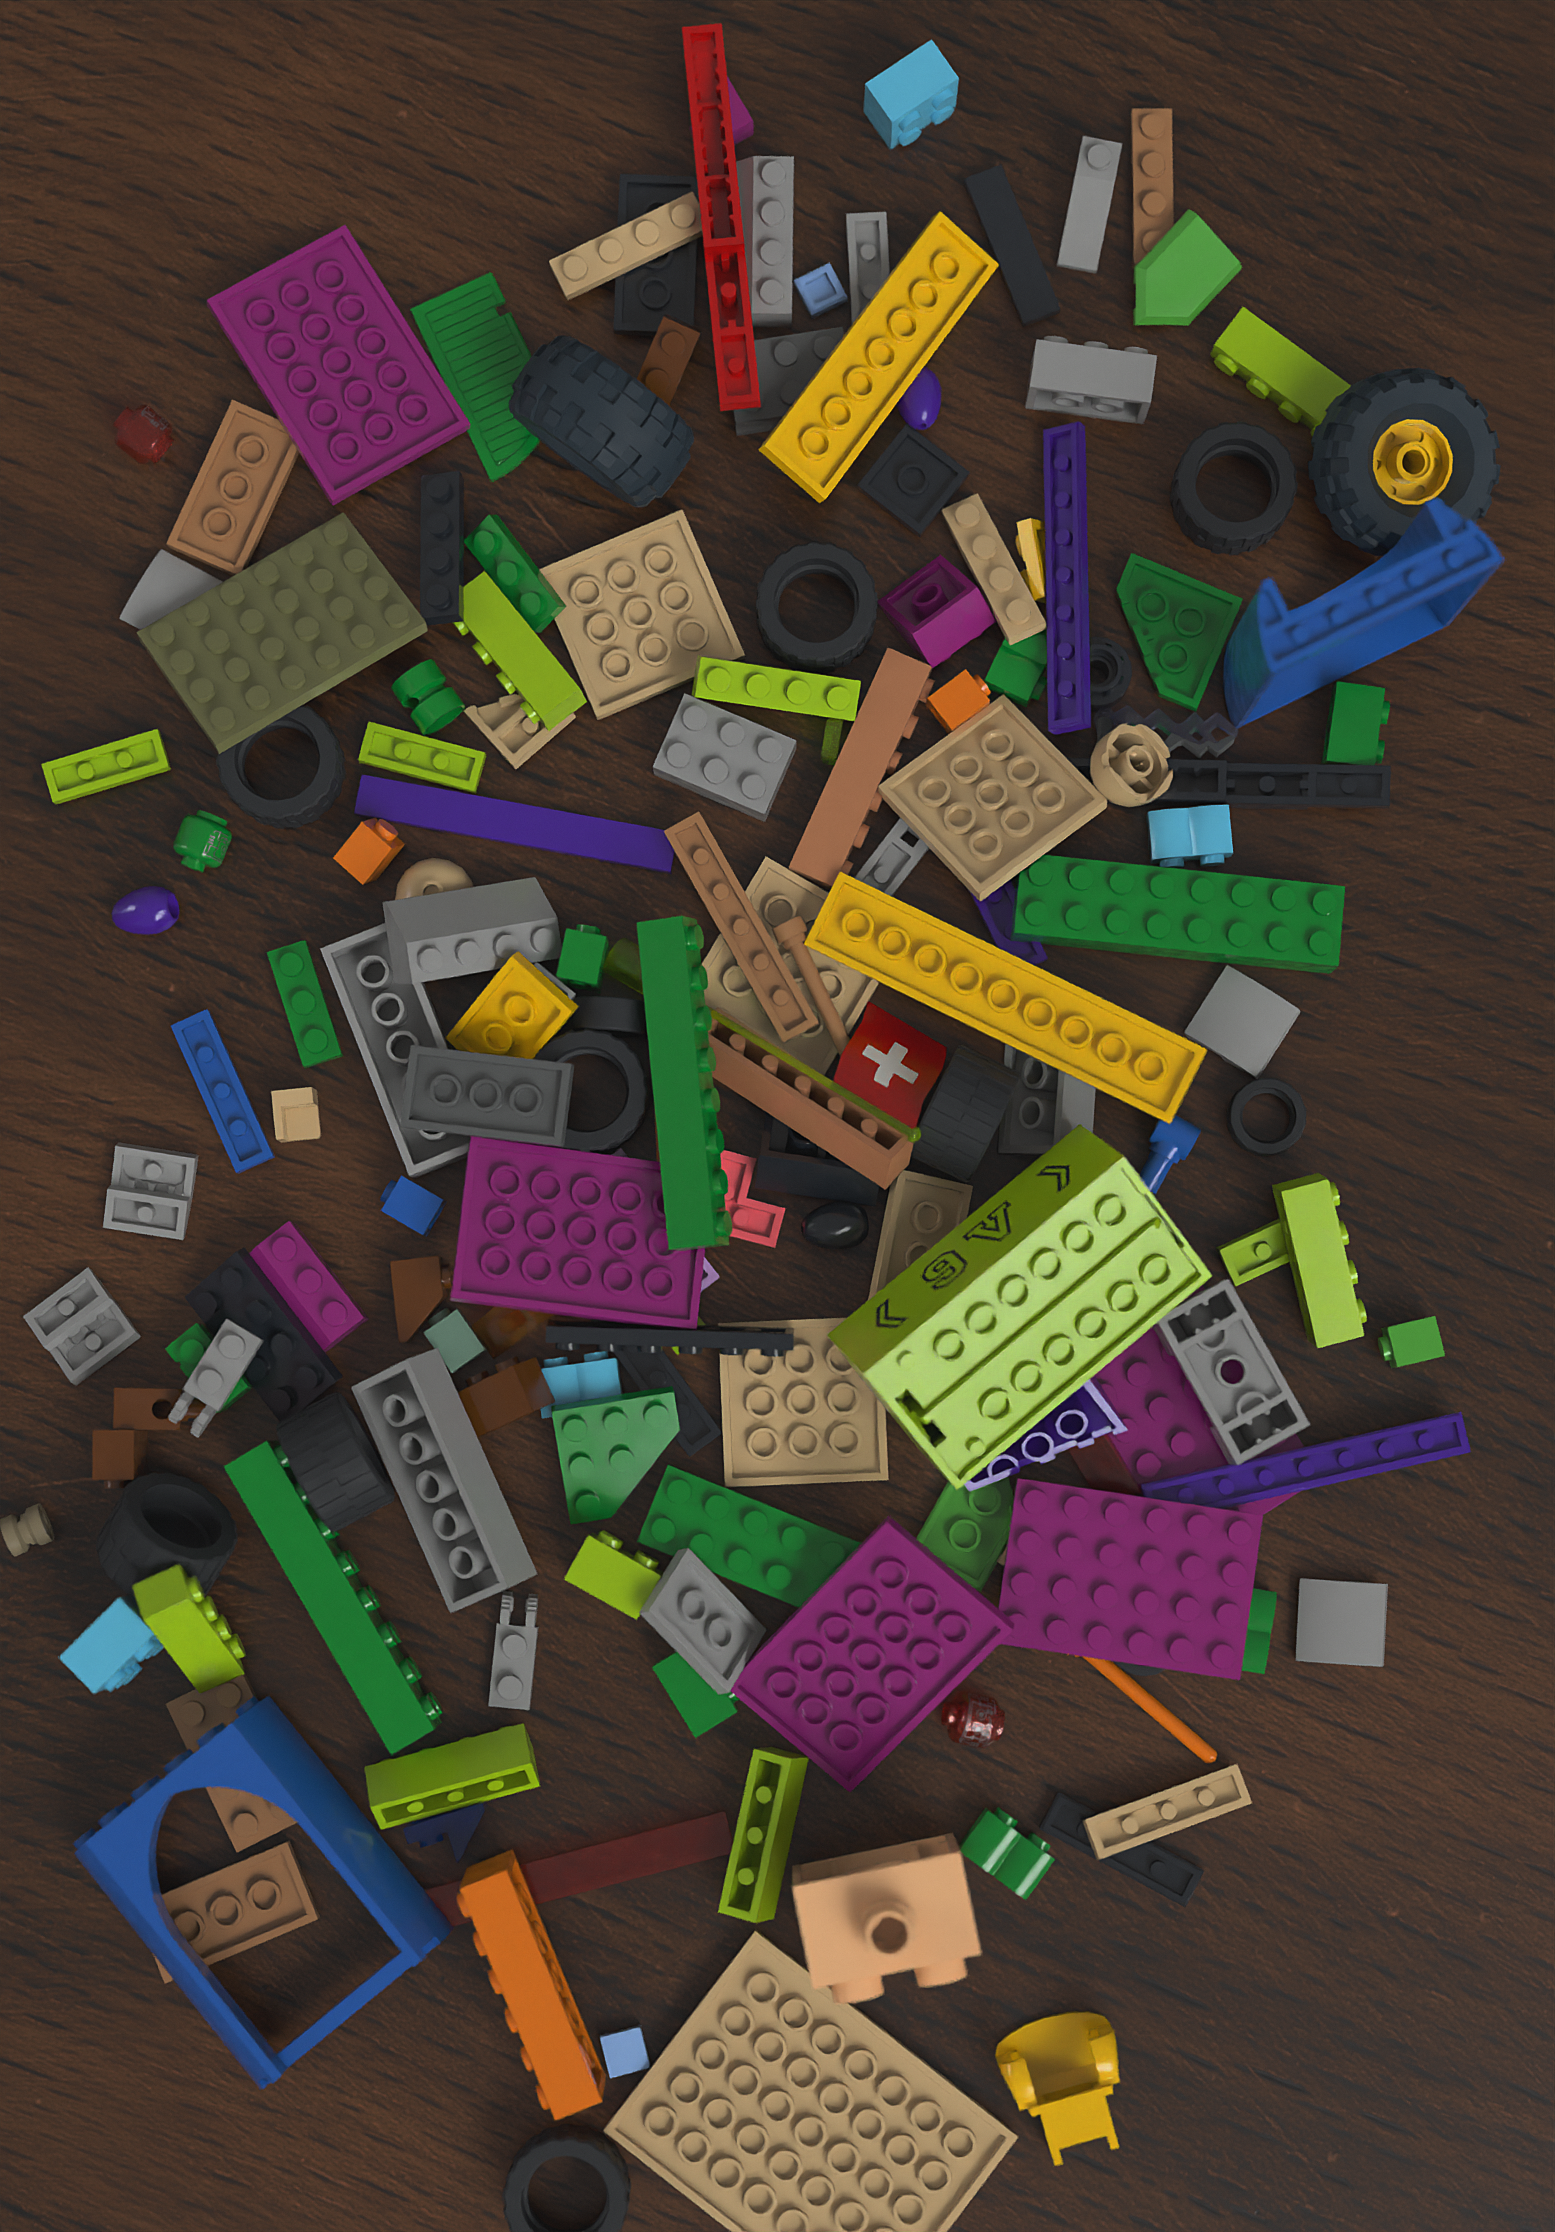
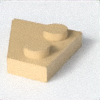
(511, 729)

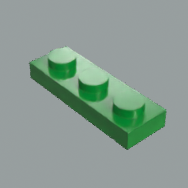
(515, 573)
(305, 1004)

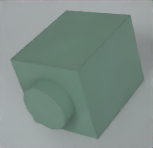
(454, 1339)

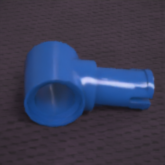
(1168, 1146)

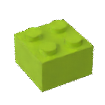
(614, 1573)

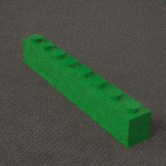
(684, 1083)

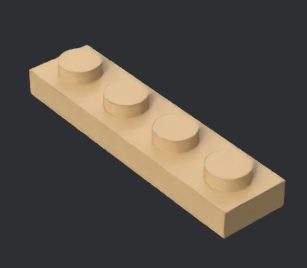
(628, 246)
(993, 569)
(1167, 1812)

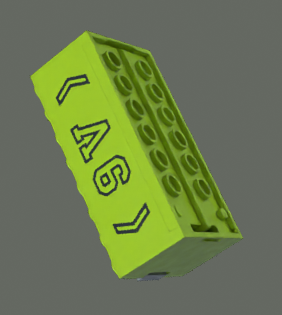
(1020, 1304)

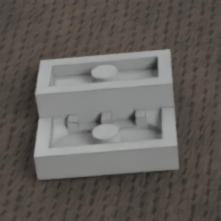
(165, 588)
(1242, 1022)
(150, 1191)
(82, 1326)
(1341, 1622)

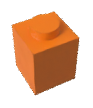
(958, 700)
(369, 850)

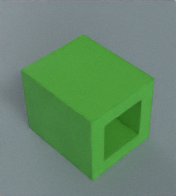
(1411, 1342)

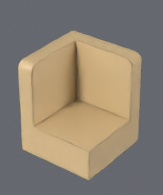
(296, 1114)

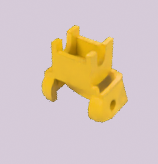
(1063, 2073)

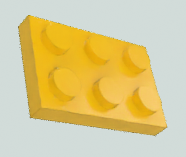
(513, 1013)

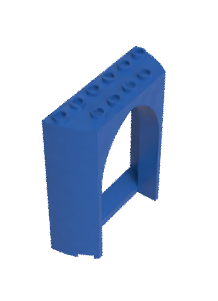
(1382, 609)
(273, 1761)

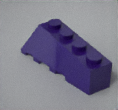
(1072, 1423)

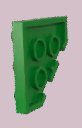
(1175, 626)
(610, 1447)

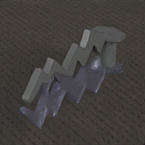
(1177, 733)

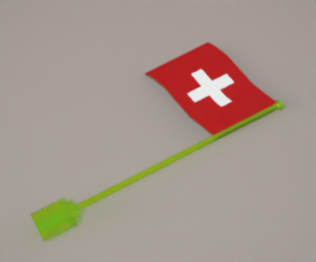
(882, 1069)

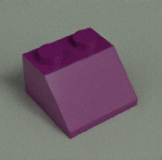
(937, 611)

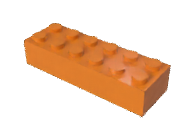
(532, 1985)

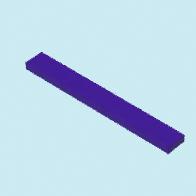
(1066, 578)
(514, 823)
(1317, 1464)

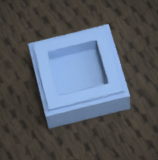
(820, 290)
(625, 2051)

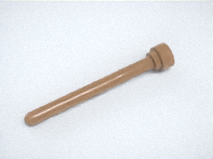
(793, 937)

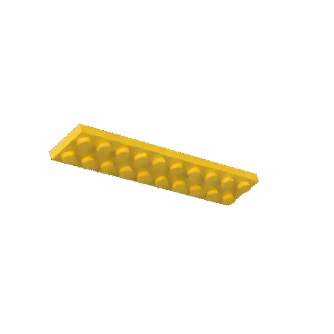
(1006, 997)

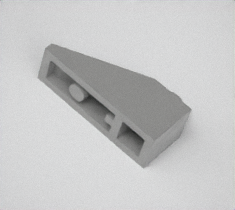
(1089, 204)

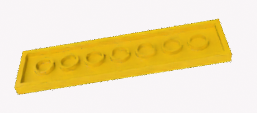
(878, 357)

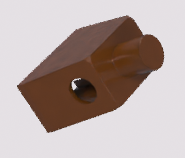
(134, 1409)

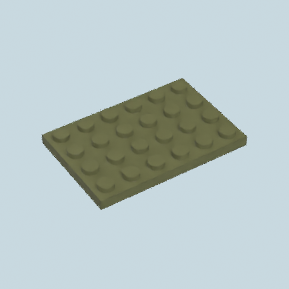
(281, 632)

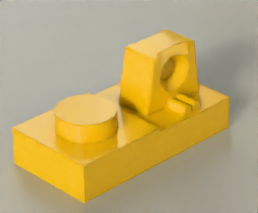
(1031, 547)

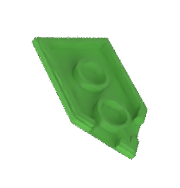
(1182, 274)
(970, 1529)

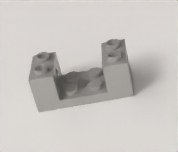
(1244, 1414)

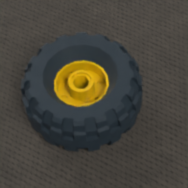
(601, 420)
(1396, 447)

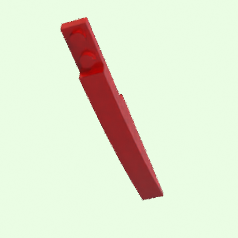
(721, 217)

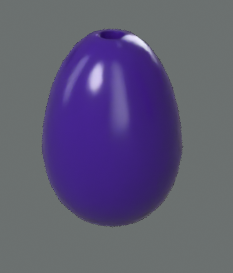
(921, 400)
(146, 911)

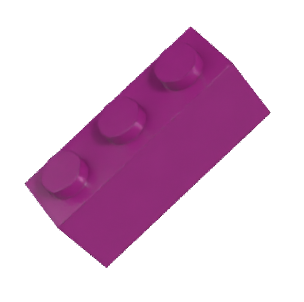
(308, 1285)

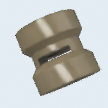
(30, 1528)

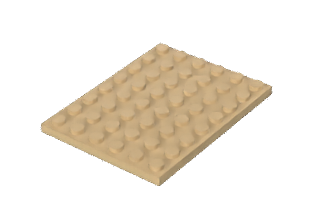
(805, 2112)

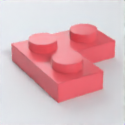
(750, 1218)

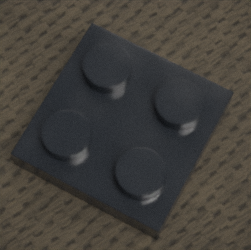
(913, 480)

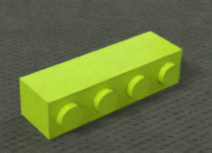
(1277, 369)
(518, 654)
(776, 688)
(1319, 1259)
(190, 1628)
(451, 1776)
(763, 1834)

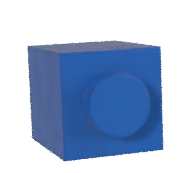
(412, 1205)

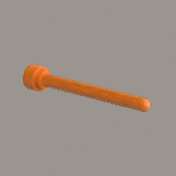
(1154, 1708)

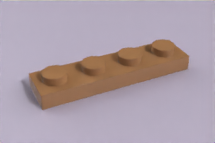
(1151, 178)

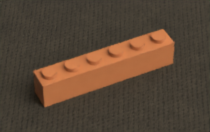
(861, 767)
(808, 1106)

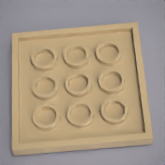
(640, 614)
(992, 797)
(777, 898)
(799, 1413)

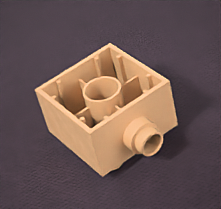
(886, 1916)

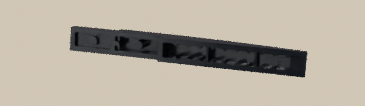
(1269, 785)

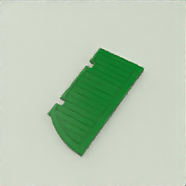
(479, 363)

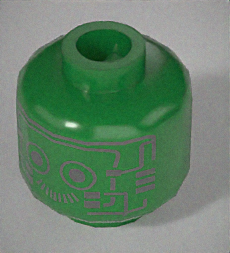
(202, 840)

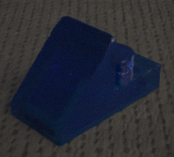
(458, 1823)

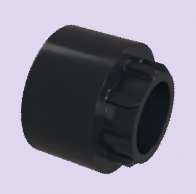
(1118, 670)

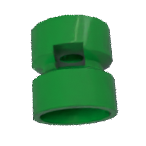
(430, 700)

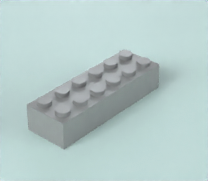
(385, 1024)
(444, 1480)

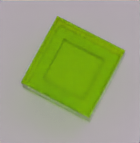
(831, 741)

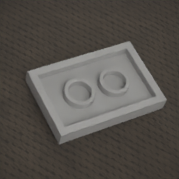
(703, 1621)

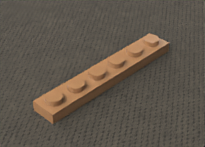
(741, 927)

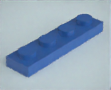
(222, 1091)

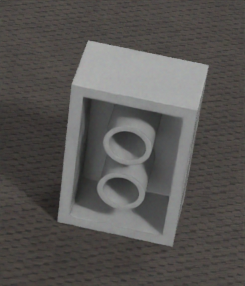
(1091, 380)
(724, 757)

